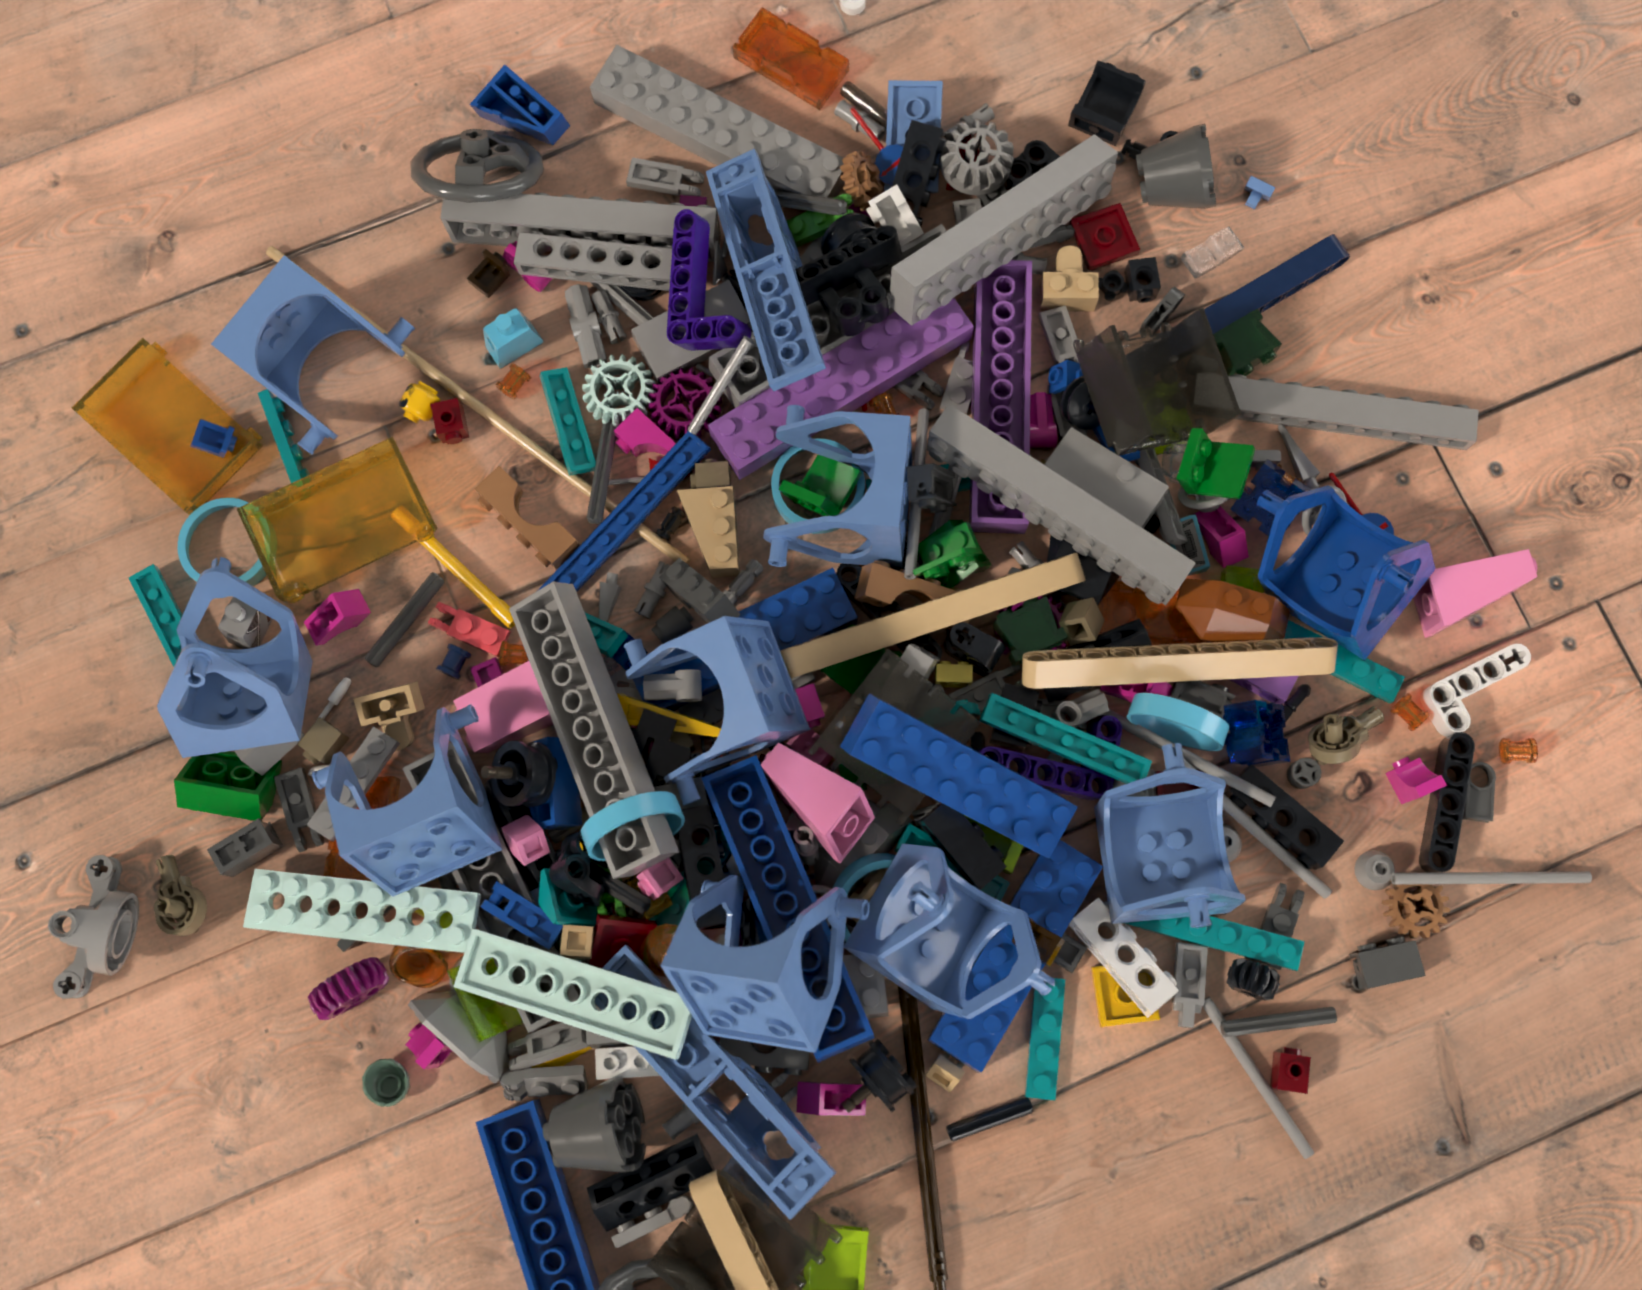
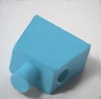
(510, 337)

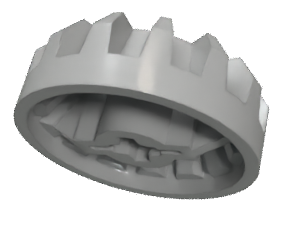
(977, 176)

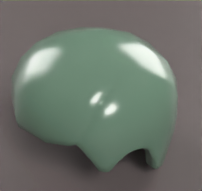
(386, 1082)

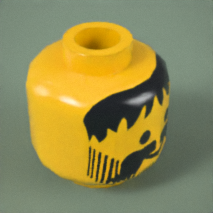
(418, 401)

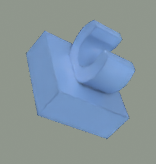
(1258, 190)

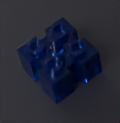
(1267, 478)
(1256, 733)

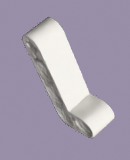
(1475, 680)

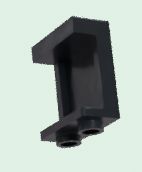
(1107, 103)

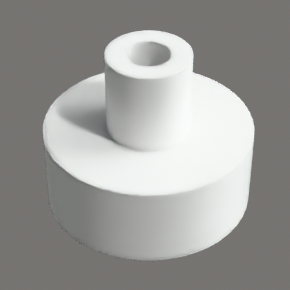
(852, 7)

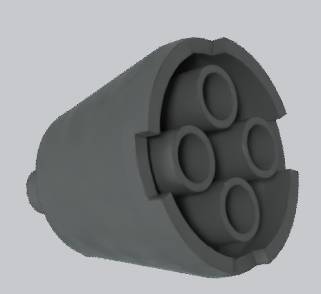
(1178, 171)
(598, 1129)

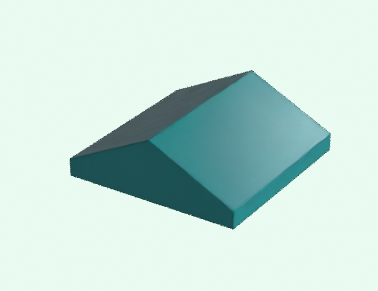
(561, 906)

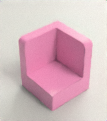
(525, 839)

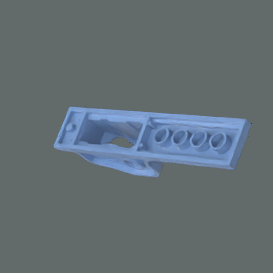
(766, 272)
(741, 1131)

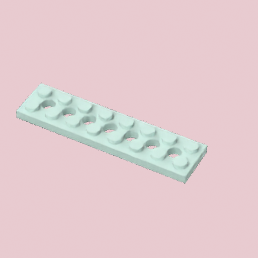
(345, 924)
(582, 1012)

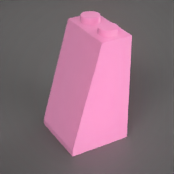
(1469, 587)
(506, 709)
(819, 799)

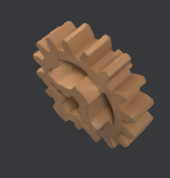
(861, 179)
(1408, 916)

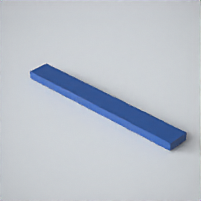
(631, 512)

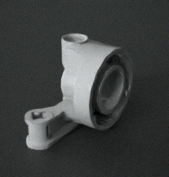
(99, 931)

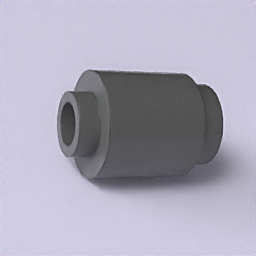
(673, 624)

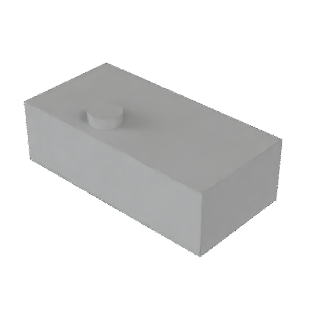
(667, 357)
(1107, 477)

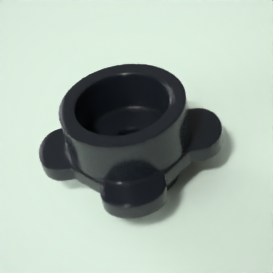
(1115, 278)

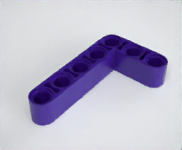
(692, 235)
(1055, 771)

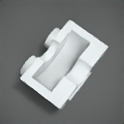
(892, 210)

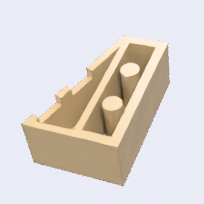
(714, 526)

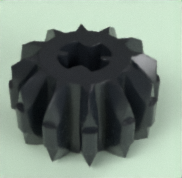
(1253, 979)

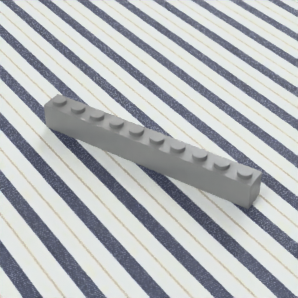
(1355, 413)

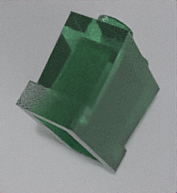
(1246, 344)
(1029, 629)

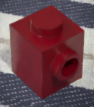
(450, 421)
(1290, 1071)

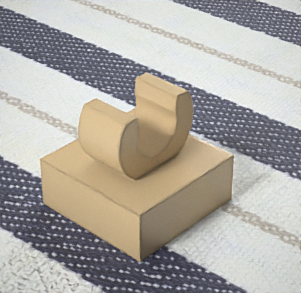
(577, 941)
(945, 1072)

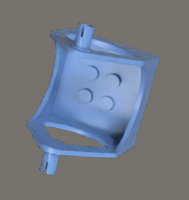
(283, 326)
(881, 511)
(754, 687)
(235, 694)
(425, 831)
(1166, 850)
(930, 930)
(758, 988)

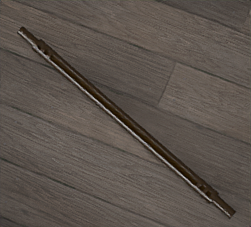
(923, 1141)

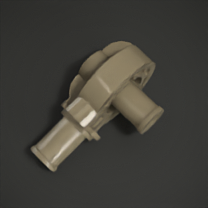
(1342, 736)
(178, 901)

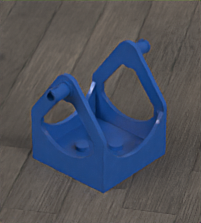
(1347, 572)

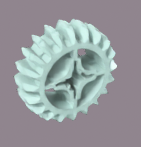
(604, 375)

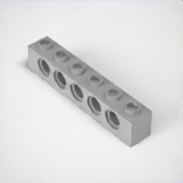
(584, 268)

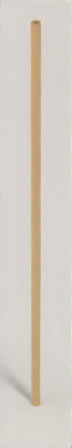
(507, 428)

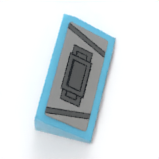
(1195, 547)

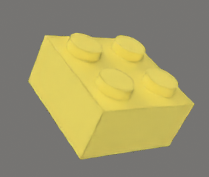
(953, 675)

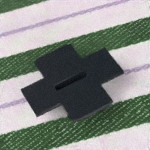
(664, 755)

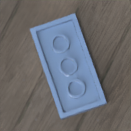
(916, 102)

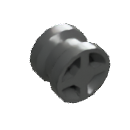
(1309, 769)

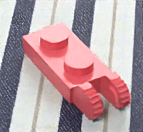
(471, 630)

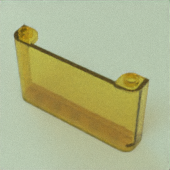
(151, 419)
(337, 520)

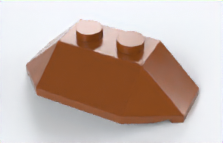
(1231, 612)

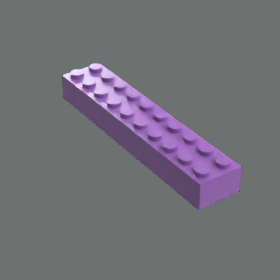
(852, 377)
(1002, 379)

